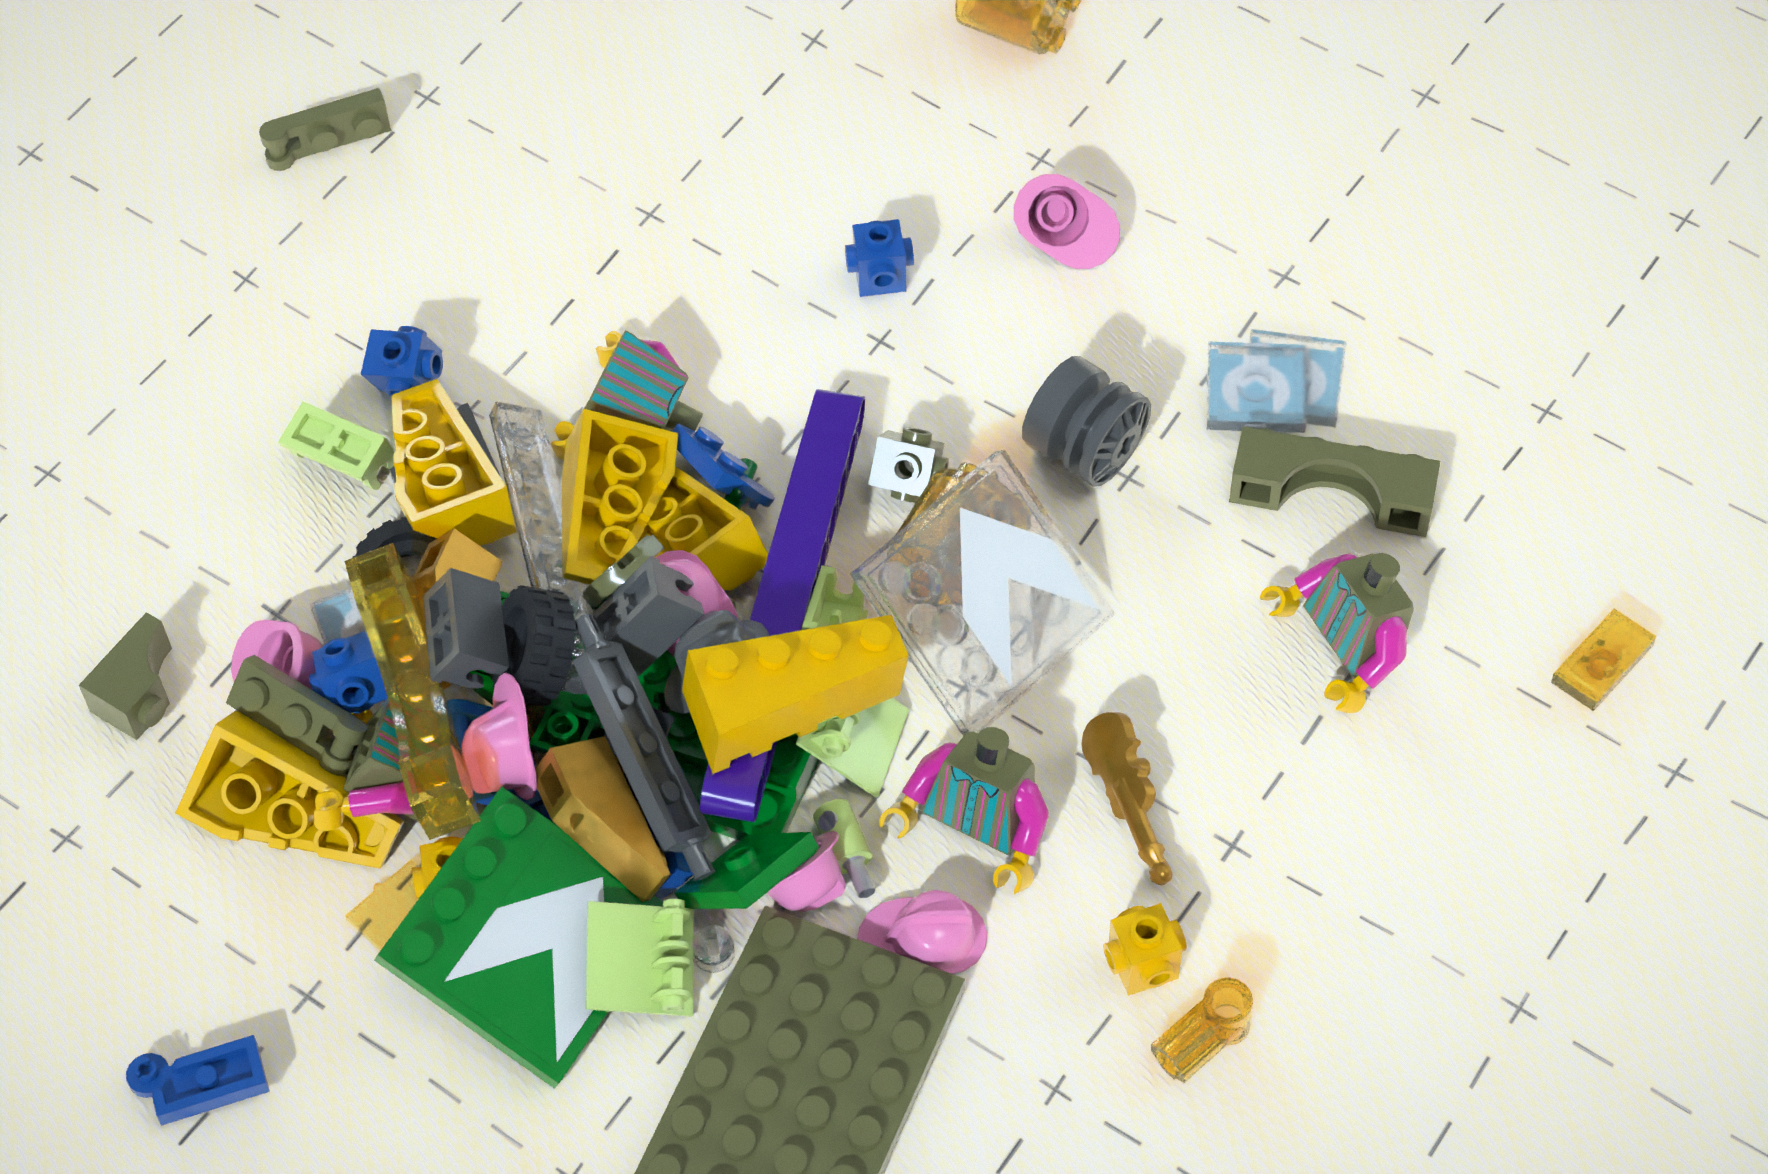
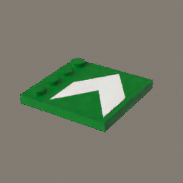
(507, 936)

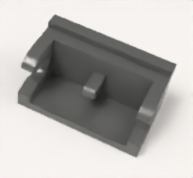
(648, 613)
(464, 629)

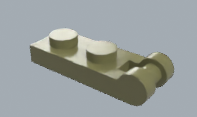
(323, 128)
(296, 714)

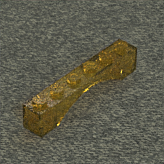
(424, 727)

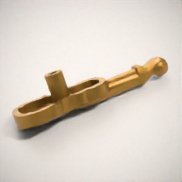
(1111, 751)

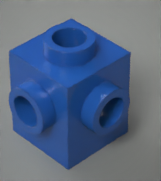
(879, 257)
(401, 359)
(348, 673)

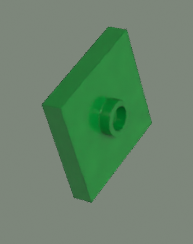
(748, 870)

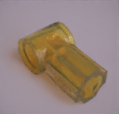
(1203, 1032)

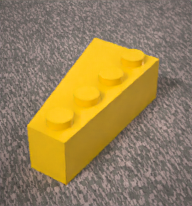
(789, 683)

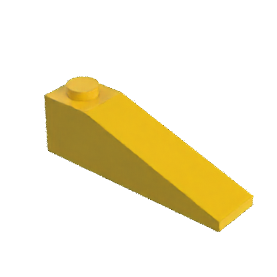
(266, 792)

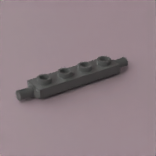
(642, 747)

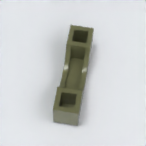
(1390, 484)

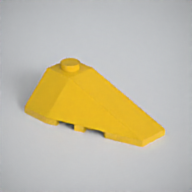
(443, 470)
(610, 489)
(709, 527)

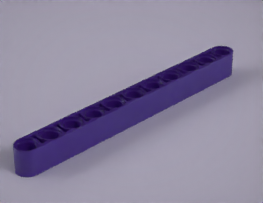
(793, 567)

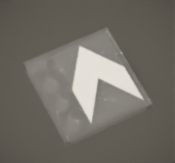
(984, 593)

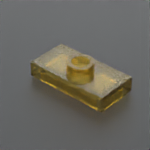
(1603, 659)

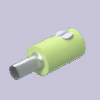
(851, 848)

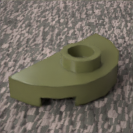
(620, 571)

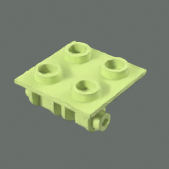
(859, 744)
(640, 958)

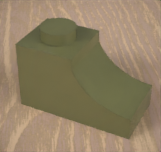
(127, 681)

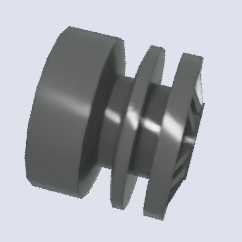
(1086, 420)

